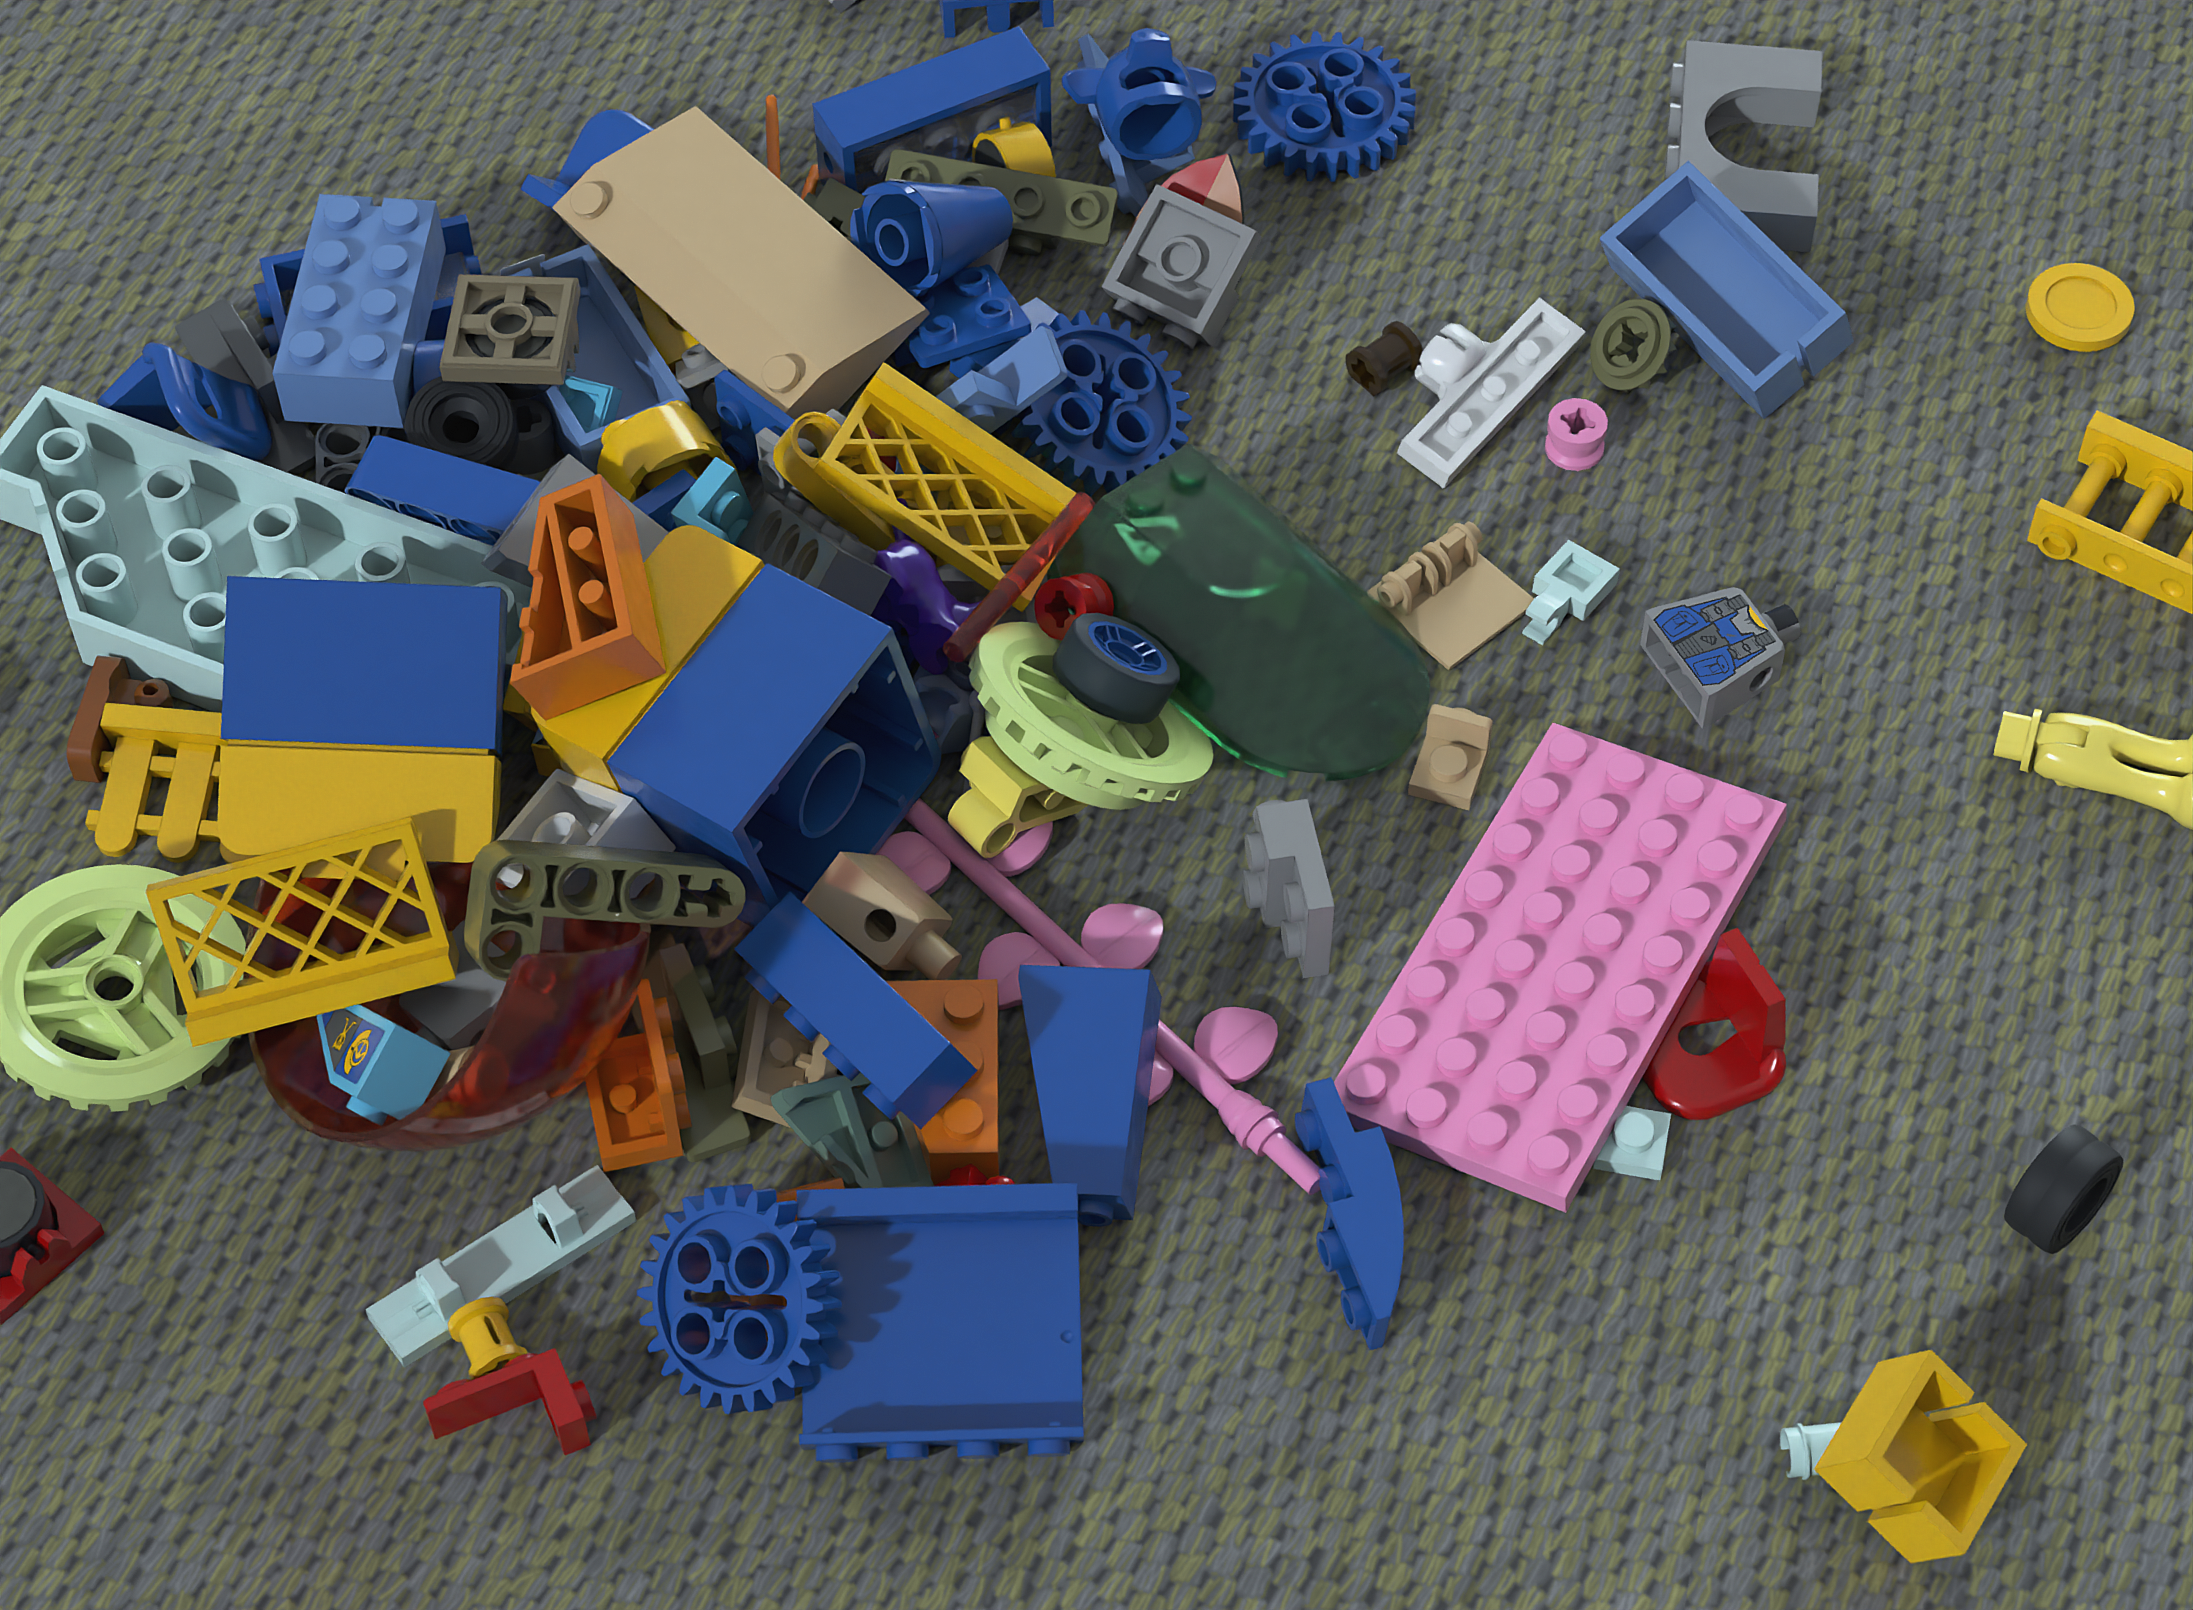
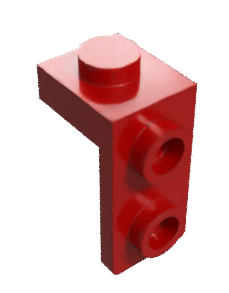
(516, 1384)

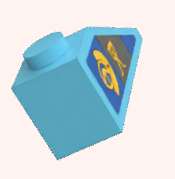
(378, 1062)

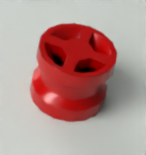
(1080, 592)

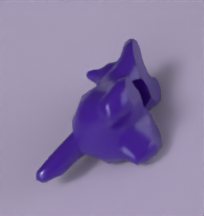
(918, 600)

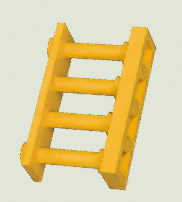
(2146, 461)

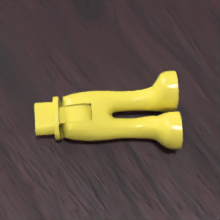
(2089, 755)

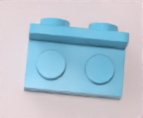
(716, 503)

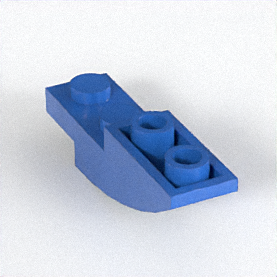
(1363, 1213)

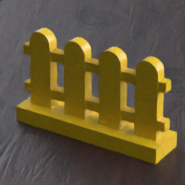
(137, 739)

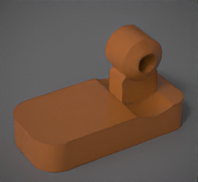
(107, 684)

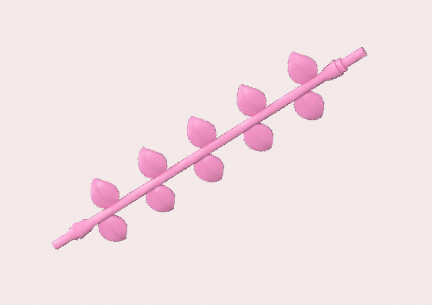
(1229, 1041)

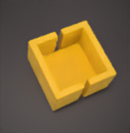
(1920, 1473)

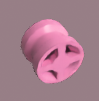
(1584, 447)

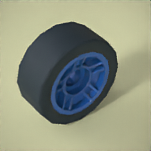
(1115, 668)

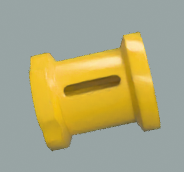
(484, 1335)

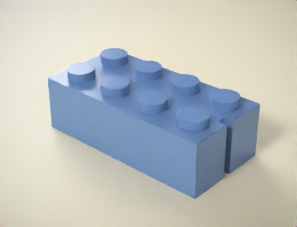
(1727, 289)
(359, 311)
(611, 352)

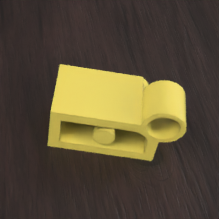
(1002, 800)

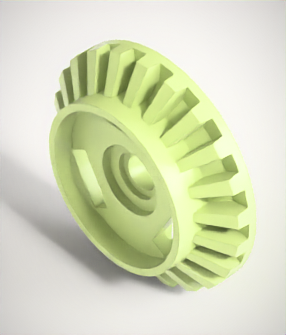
(1070, 743)
(62, 1002)

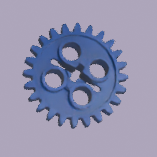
(1292, 122)
(1142, 411)
(735, 1362)

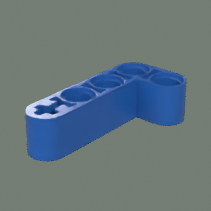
(440, 488)

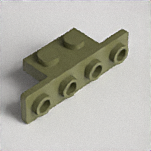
(1040, 205)
(701, 1045)

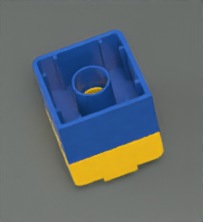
(360, 714)
(769, 733)

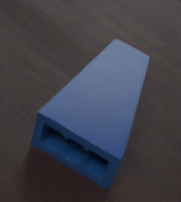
(1093, 1075)

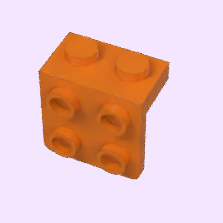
(640, 1092)

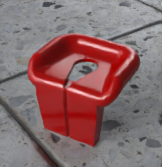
(1746, 1063)

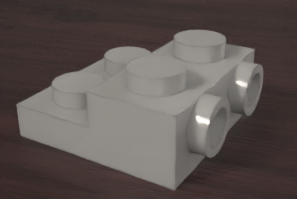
(1181, 267)
(1290, 882)

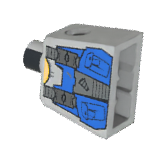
(1718, 649)

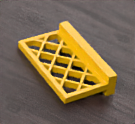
(965, 464)
(314, 986)

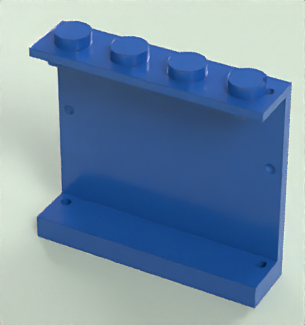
(948, 1321)

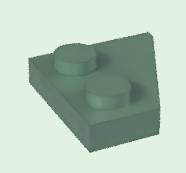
(853, 1134)

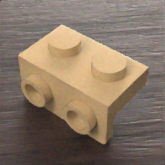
(775, 1058)

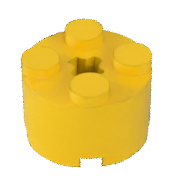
(655, 447)

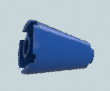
(928, 229)

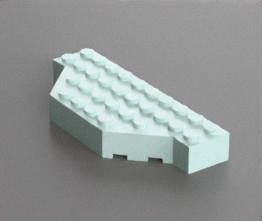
(158, 521)

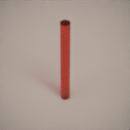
(1018, 578)

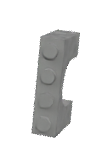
(1748, 85)

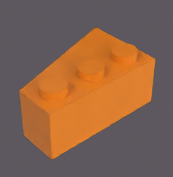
(589, 603)
(969, 1123)

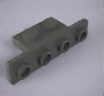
(234, 350)

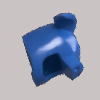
(1145, 97)

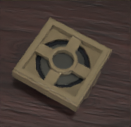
(507, 334)

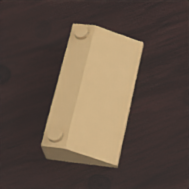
(742, 264)

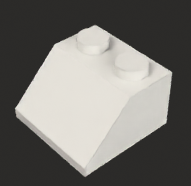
(583, 814)

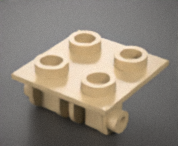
(1452, 596)

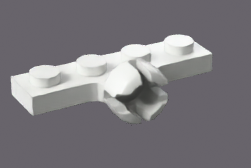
(1483, 386)

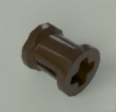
(1384, 357)

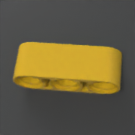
(798, 471)

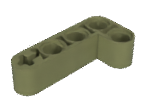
(603, 898)

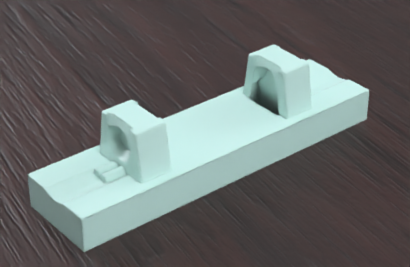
(501, 1262)

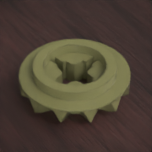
(1615, 338)

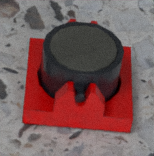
(29, 1240)

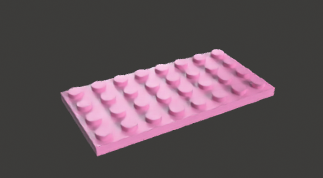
(1557, 964)

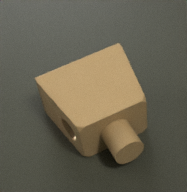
(884, 915)

